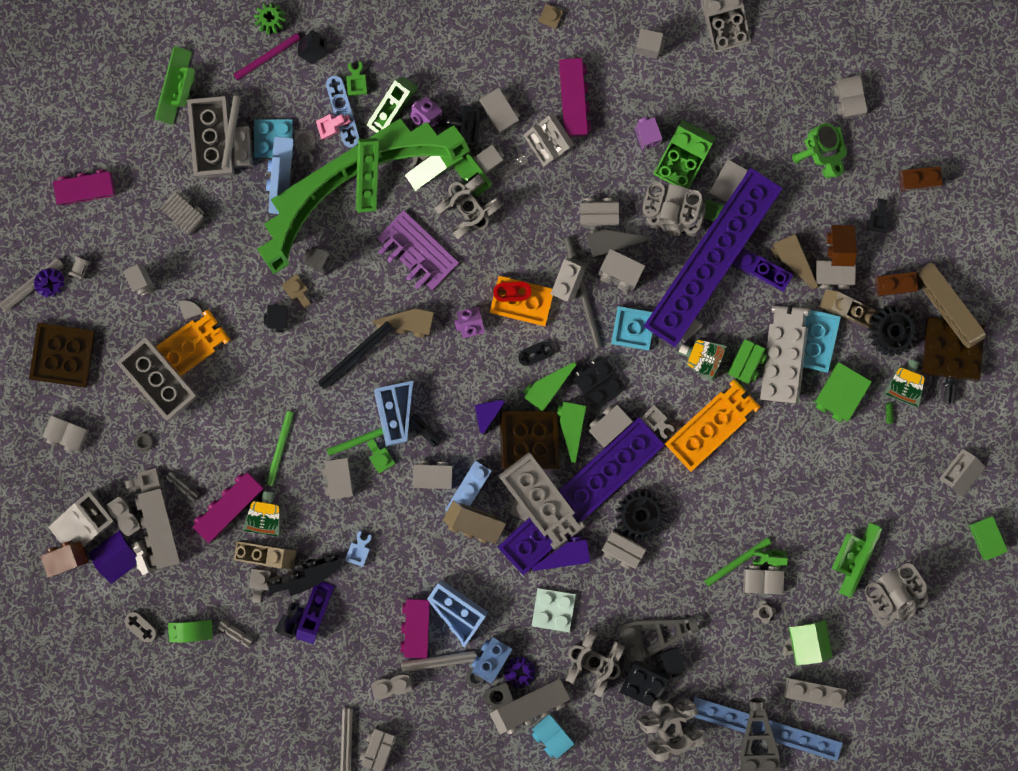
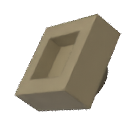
(550, 16)

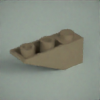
(847, 308)
(413, 320)
(265, 555)

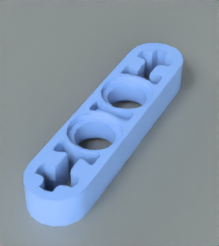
(346, 110)

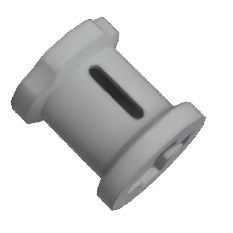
(79, 268)

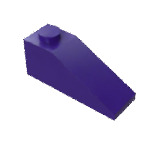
(568, 554)
(314, 613)

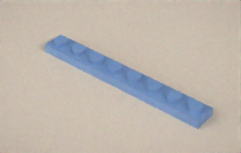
(783, 733)

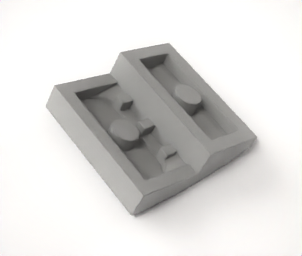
(548, 139)

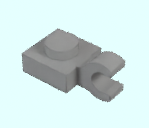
(146, 482)
(258, 583)

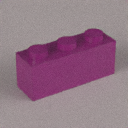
(84, 187)
(415, 628)

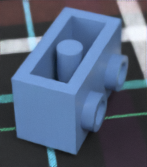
(491, 660)

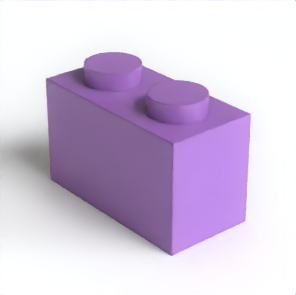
(648, 133)

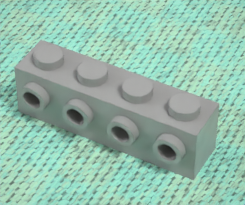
(158, 529)
(530, 706)

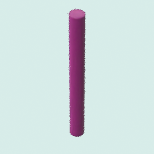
(267, 56)

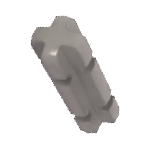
(235, 633)

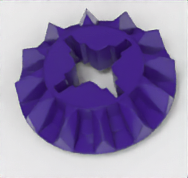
(41, 280)
(528, 669)

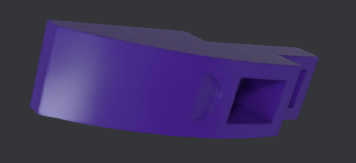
(762, 270)

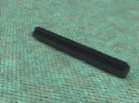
(355, 355)

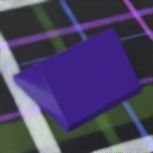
(486, 414)
(113, 557)

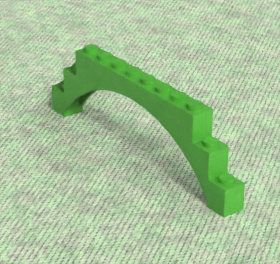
(300, 199)

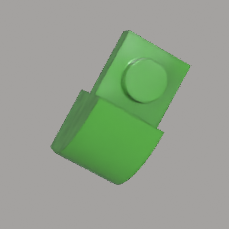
(190, 631)

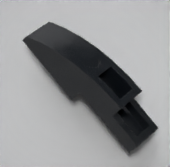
(313, 573)

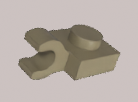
(295, 289)

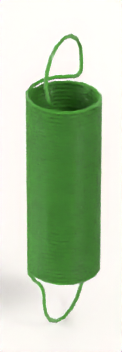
(889, 414)

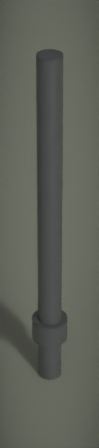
(584, 297)

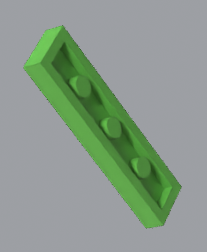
(367, 175)

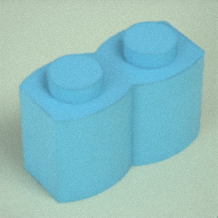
(552, 736)

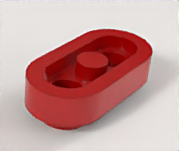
(512, 291)

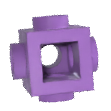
(425, 111)
(469, 322)

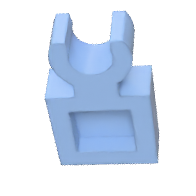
(358, 552)

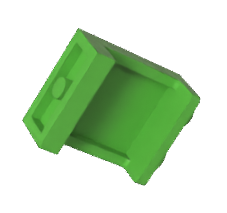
(842, 393)

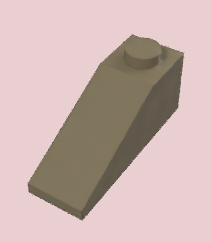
(792, 257)

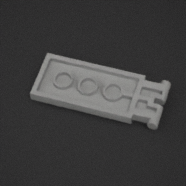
(785, 355)
(541, 500)

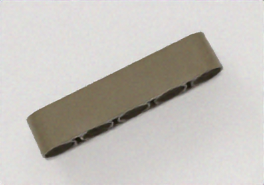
(950, 305)

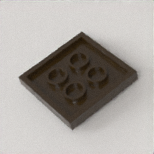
(62, 355)
(947, 355)
(529, 433)

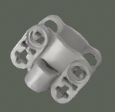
(464, 195)
(674, 209)
(897, 595)
(605, 662)
(691, 735)

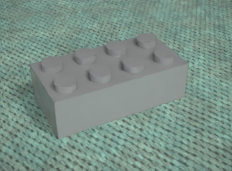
(208, 136)
(157, 379)

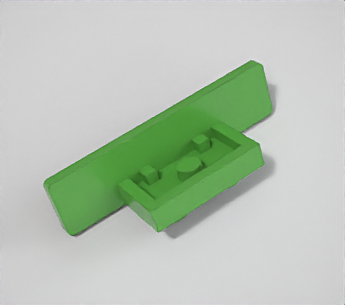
(176, 85)
(854, 558)

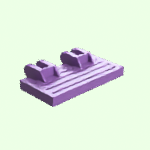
(418, 249)

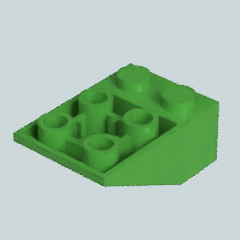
(684, 155)

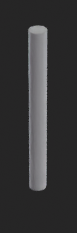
(231, 132)

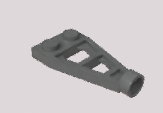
(633, 643)
(759, 761)

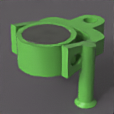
(820, 141)

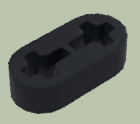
(533, 349)

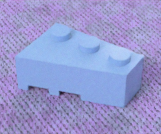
(394, 411)
(457, 611)

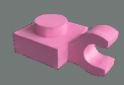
(329, 125)

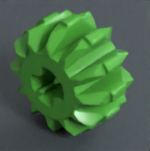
(277, 15)

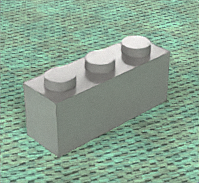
(815, 692)

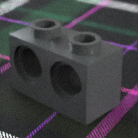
(507, 696)

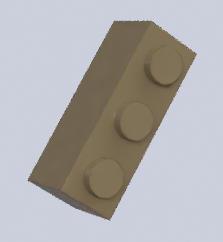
(473, 522)

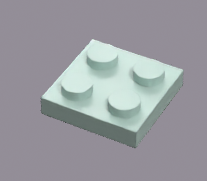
(553, 610)

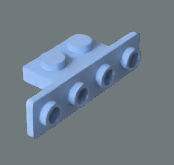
(280, 169)

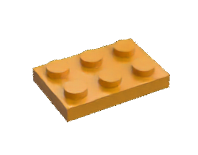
(533, 310)

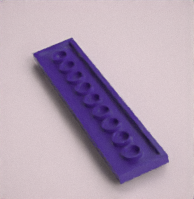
(712, 257)
(586, 490)

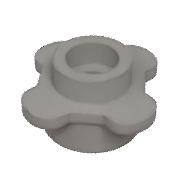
(759, 612)

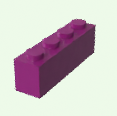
(573, 97)
(228, 507)

